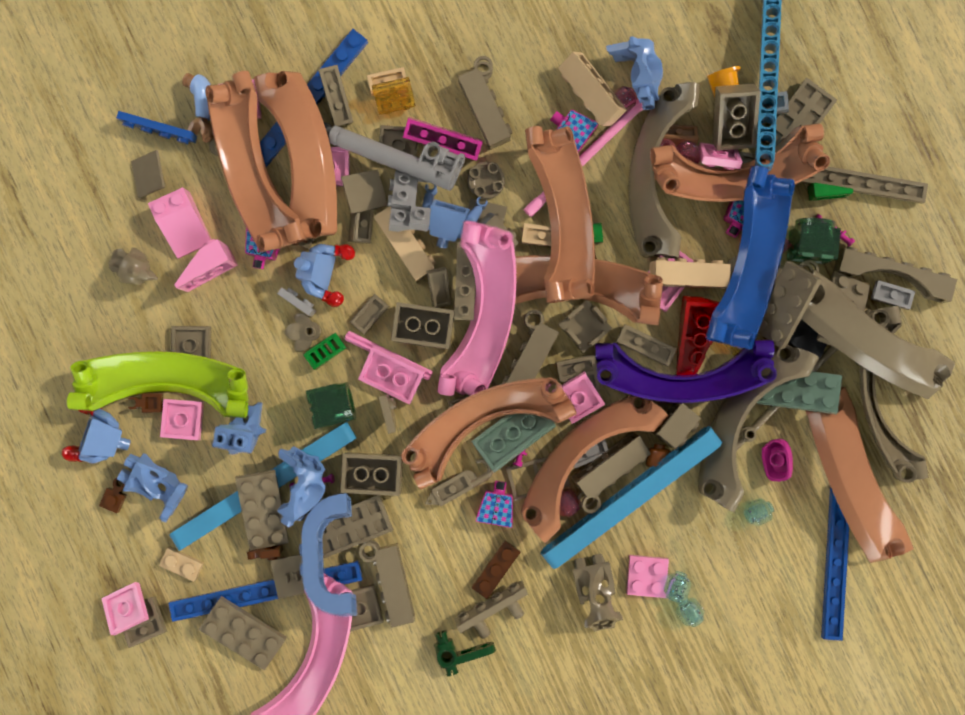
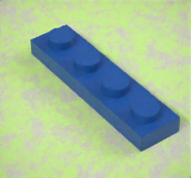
(149, 126)

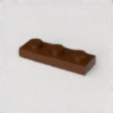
(496, 569)

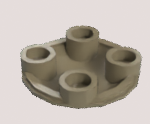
(486, 180)

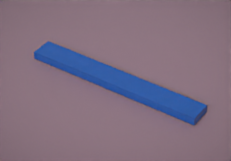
(835, 573)

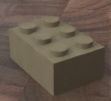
(736, 116)
(423, 326)
(371, 474)

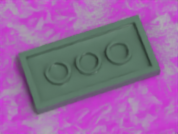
(814, 393)
(510, 438)

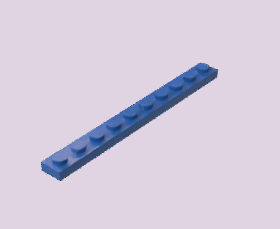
(343, 57)
(252, 593)

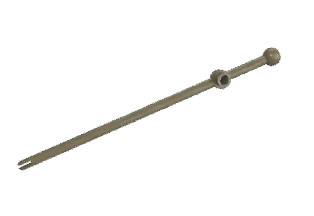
(772, 409)

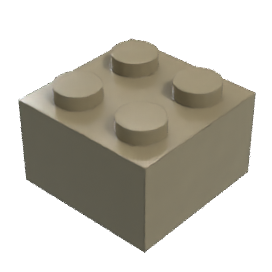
(677, 425)

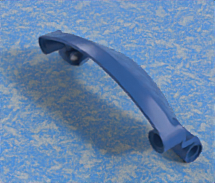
(758, 261)

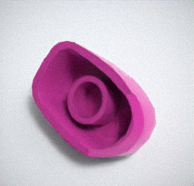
(777, 460)

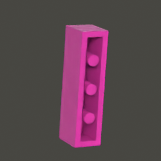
(454, 141)

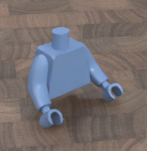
(448, 219)

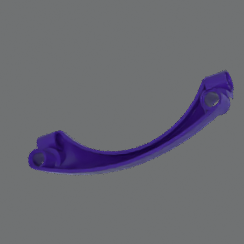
(730, 379)

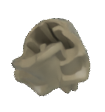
(131, 267)

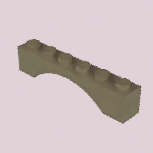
(931, 285)

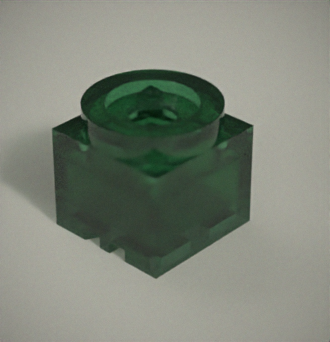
(814, 240)
(331, 405)

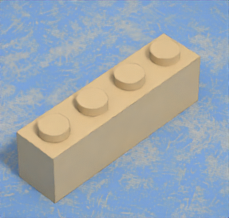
(592, 89)
(407, 247)
(691, 274)

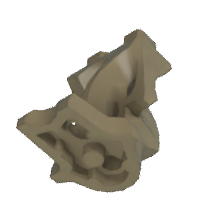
(602, 614)

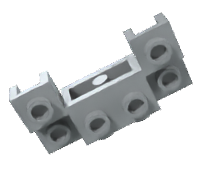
(403, 210)

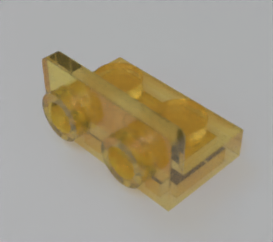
(393, 96)

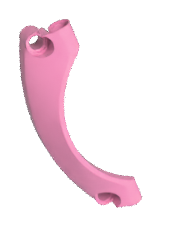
(483, 345)
(321, 664)

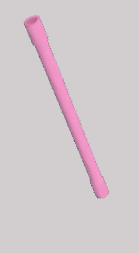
(539, 201)

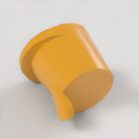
(724, 78)

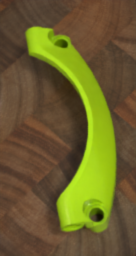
(127, 374)

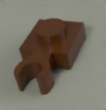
(150, 402)
(113, 498)
(268, 553)

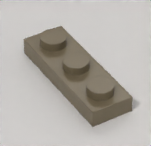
(335, 95)
(646, 345)

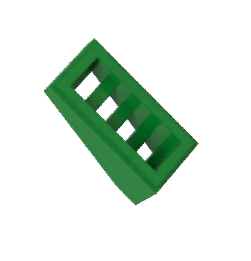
(820, 191)
(308, 355)

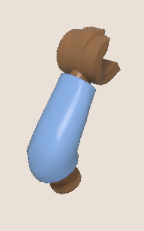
(197, 86)

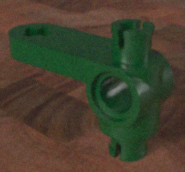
(458, 657)

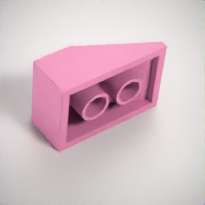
(180, 222)
(207, 264)

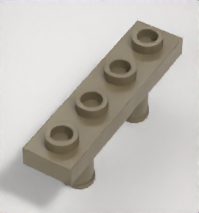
(464, 287)
(497, 602)

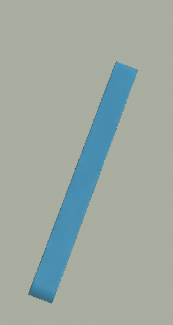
(772, 43)
(631, 497)
(231, 505)

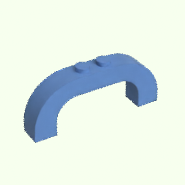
(312, 556)

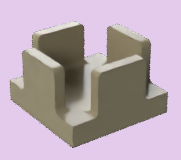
(585, 326)

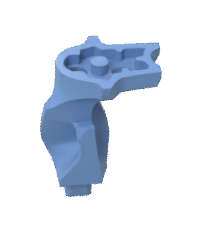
(646, 71)
(238, 435)
(145, 481)
(308, 488)

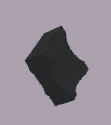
(806, 339)

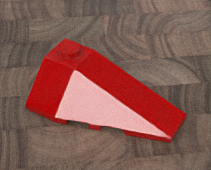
(693, 328)

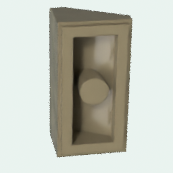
(361, 227)

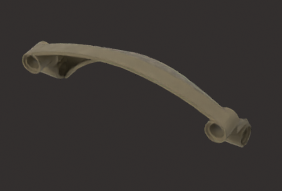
(646, 214)
(873, 346)
(894, 452)
(721, 465)

